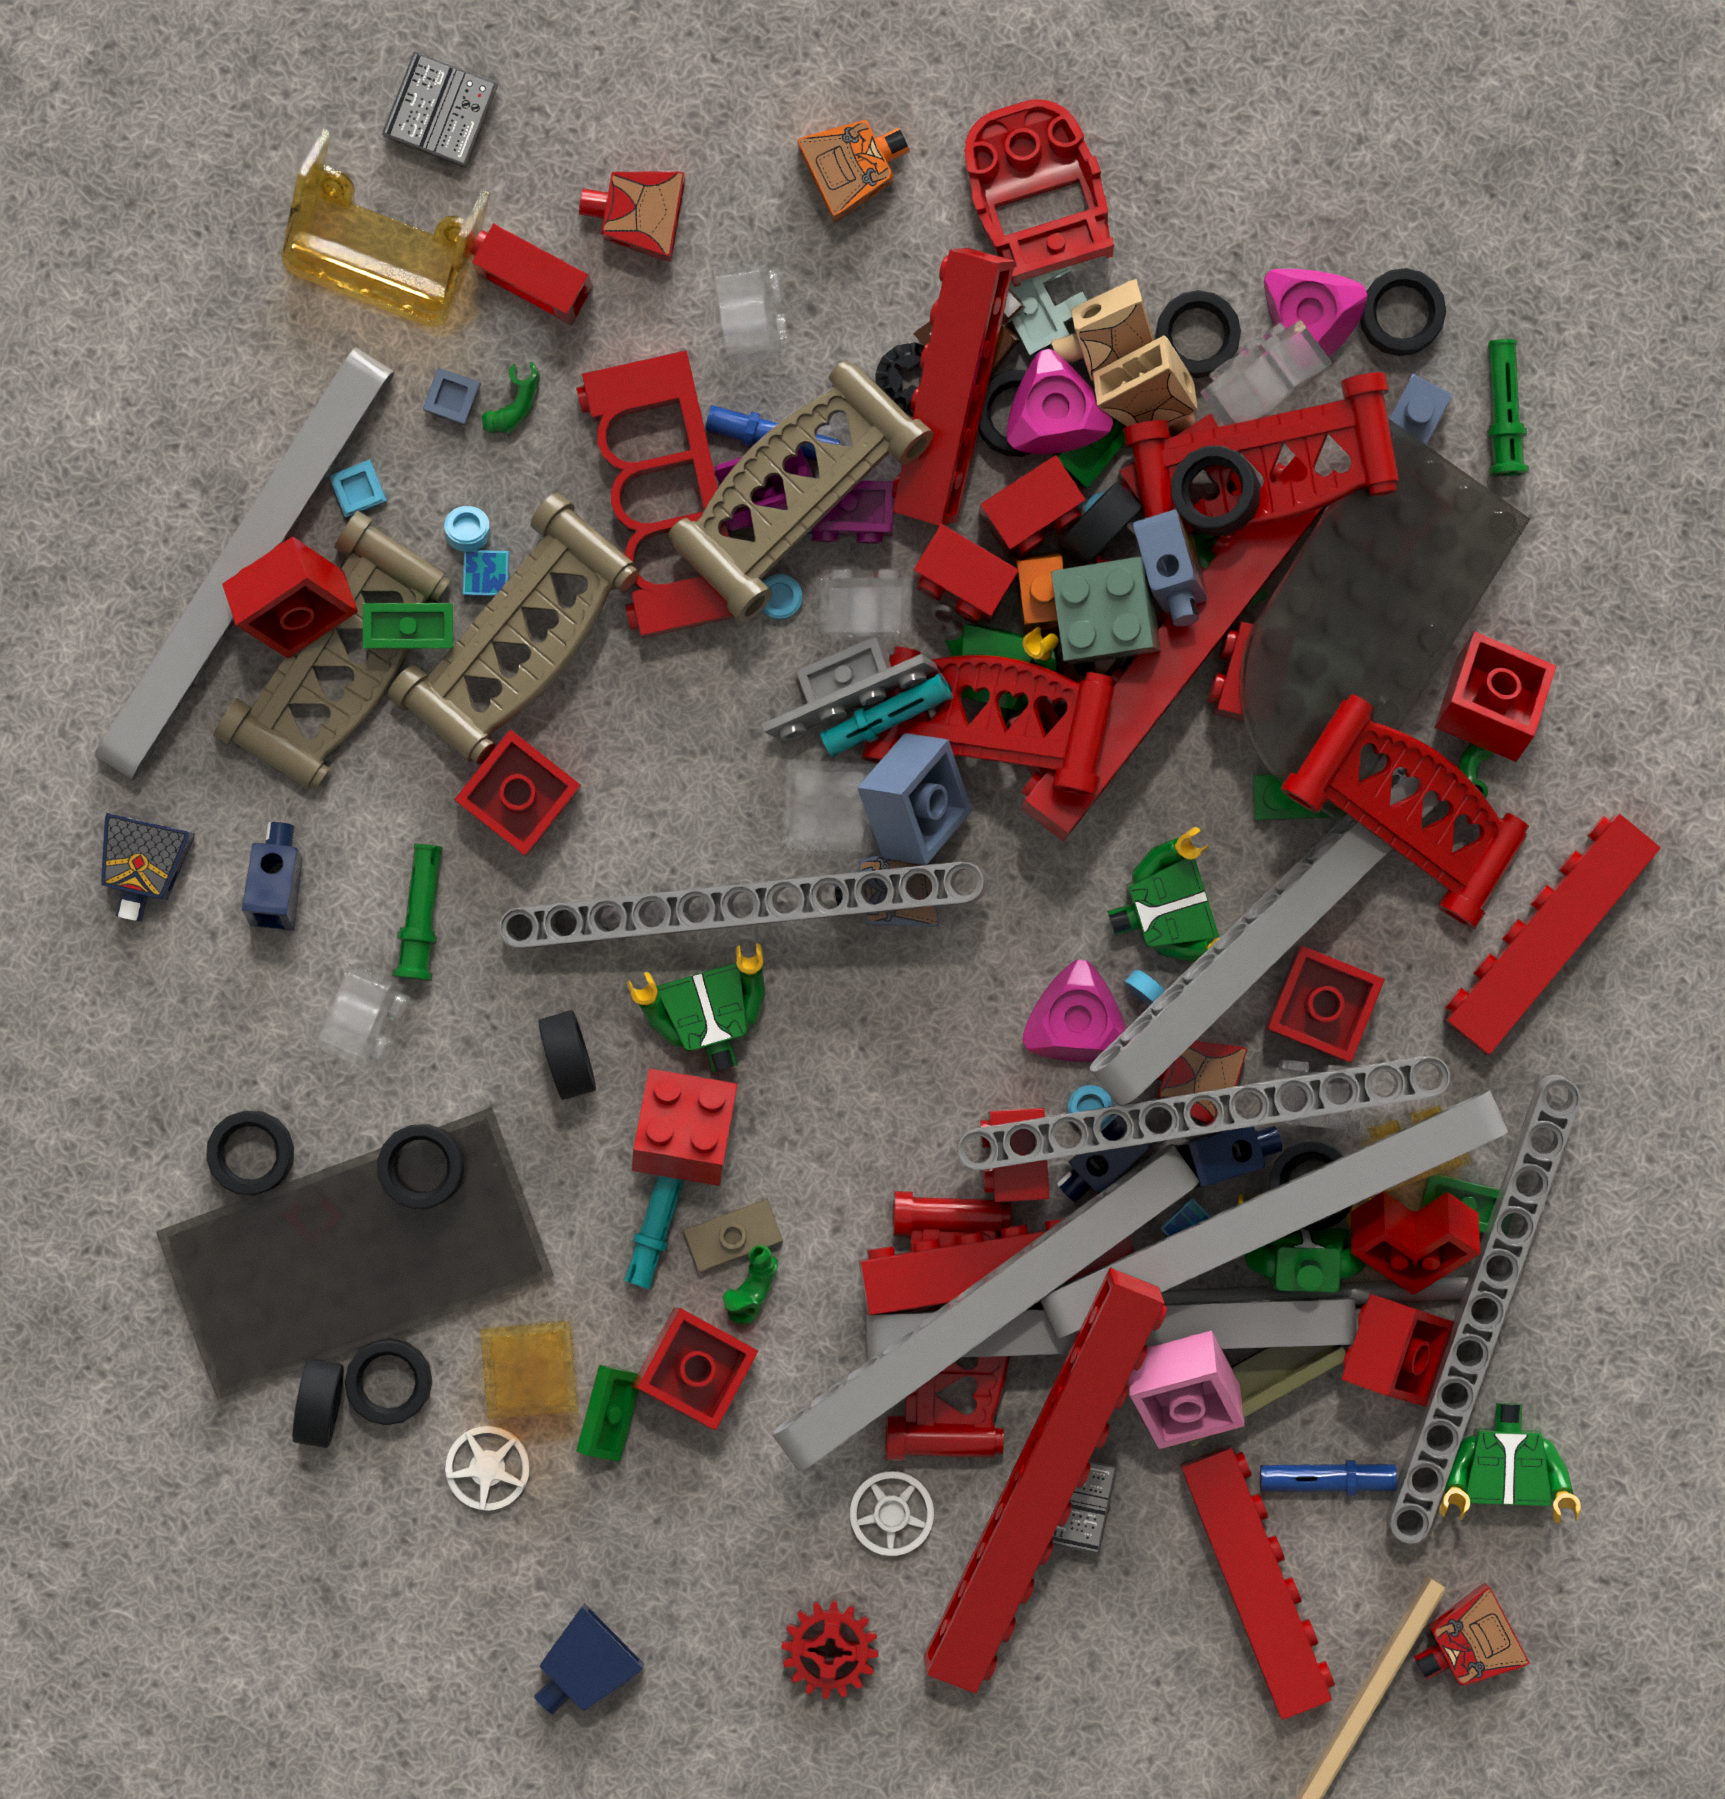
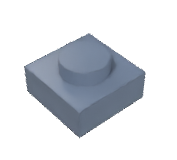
(451, 396)

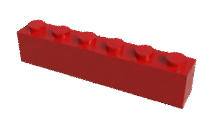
(954, 383)
(1551, 933)
(941, 1273)
(1256, 1582)

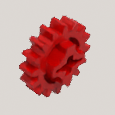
(807, 1647)

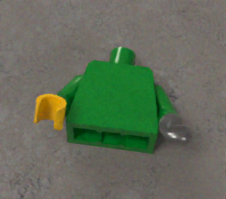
(996, 642)

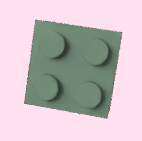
(1105, 611)

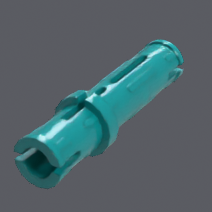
(872, 722)
(653, 1231)

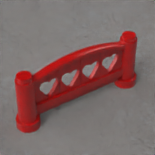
(1355, 424)
(1068, 748)
(1333, 775)
(929, 1422)

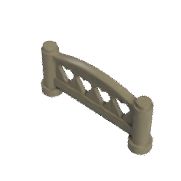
(566, 549)
(737, 565)
(269, 726)

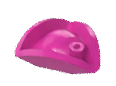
(1321, 300)
(1054, 409)
(1074, 1016)

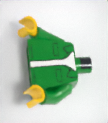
(1169, 902)
(706, 1007)
(1307, 1259)
(1509, 1468)

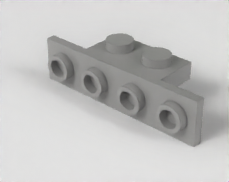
(845, 681)

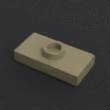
(732, 1234)

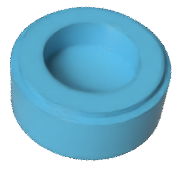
(467, 529)
(785, 596)
(1144, 986)
(1089, 1098)

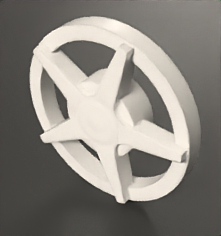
(487, 1468)
(891, 1513)

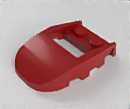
(1036, 158)

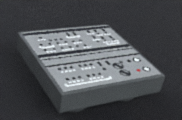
(440, 109)
(1088, 1511)

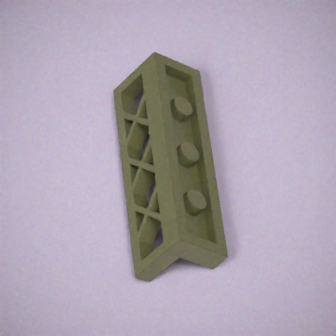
(1279, 1371)

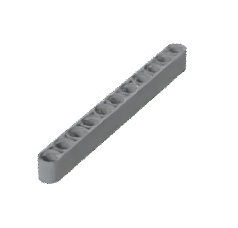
(269, 520)
(721, 900)
(1244, 953)
(1225, 1117)
(1289, 1206)
(985, 1307)
(1232, 1322)
(1483, 1331)

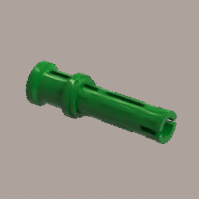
(1506, 430)
(417, 934)

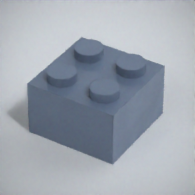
(915, 798)

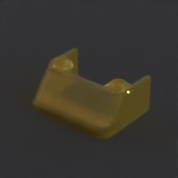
(373, 254)

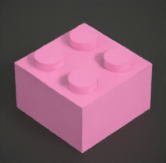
(1186, 1391)

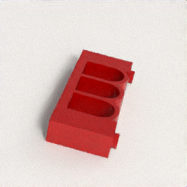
(634, 389)

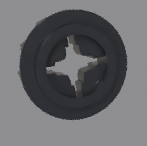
(888, 377)

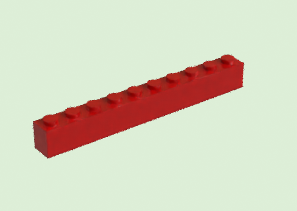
(1157, 678)
(1044, 1480)

